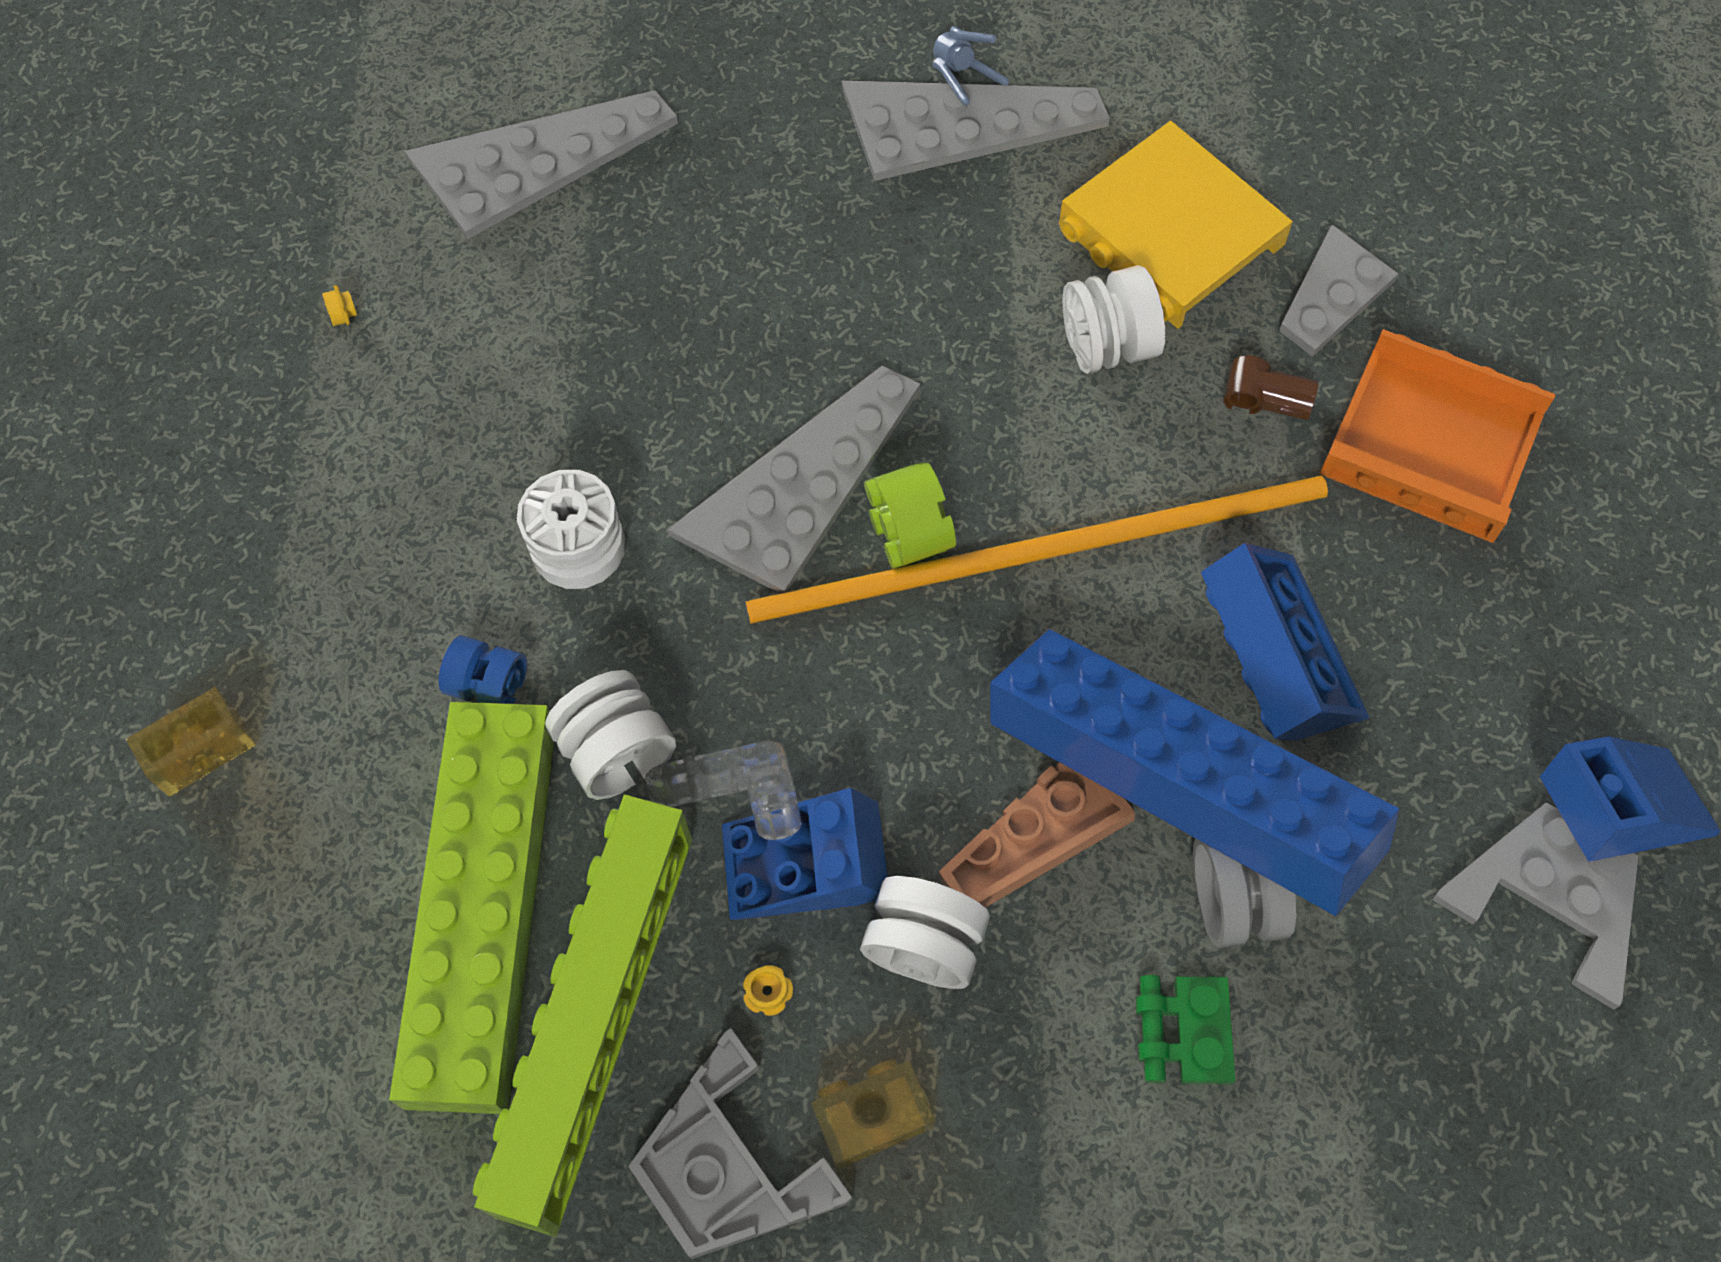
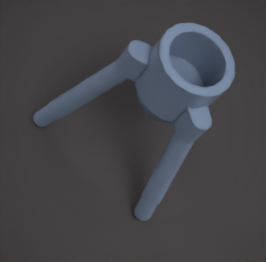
(956, 54)

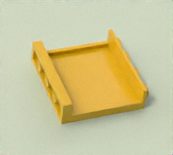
(1175, 216)

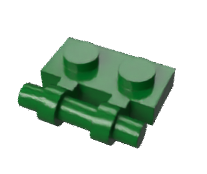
(1202, 1030)

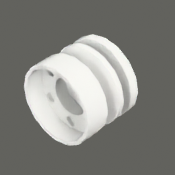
(1114, 319)
(571, 528)
(606, 727)

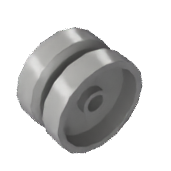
(1239, 900)

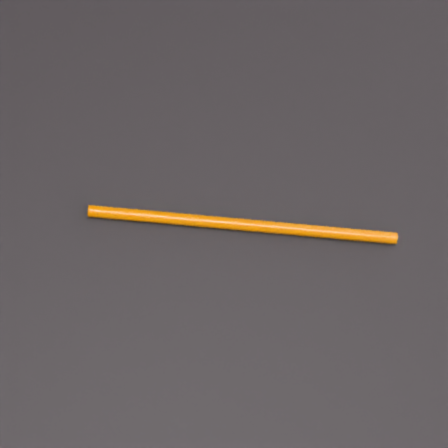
(1035, 549)

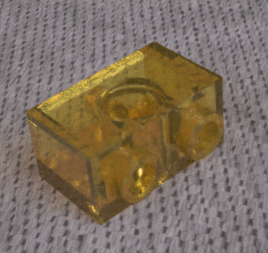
(854, 1140)

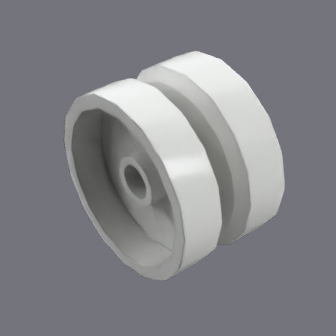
(925, 932)

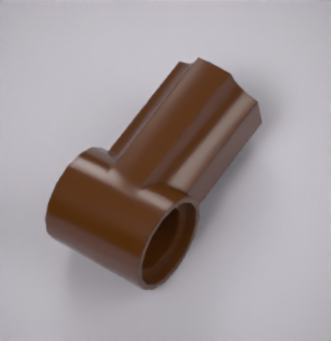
(1259, 388)

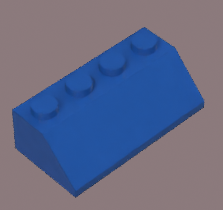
(1282, 643)

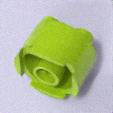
(910, 514)

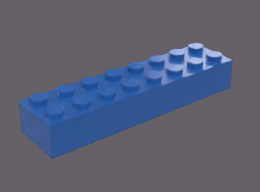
(1195, 770)

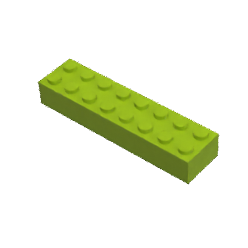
(475, 911)
(585, 1019)

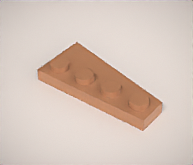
(1036, 834)

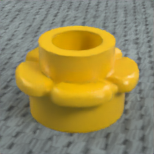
(339, 306)
(755, 983)

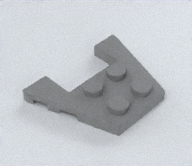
(1551, 871)
(707, 1177)

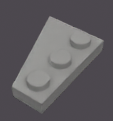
(1334, 291)

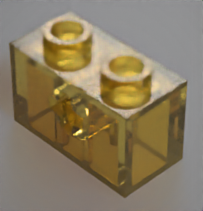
(190, 742)

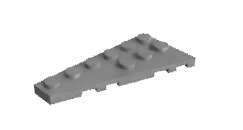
(927, 126)
(513, 166)
(789, 498)

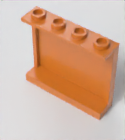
(1437, 435)

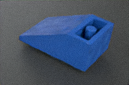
(1625, 797)
(822, 866)

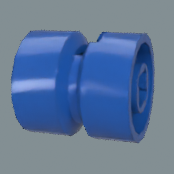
(476, 671)

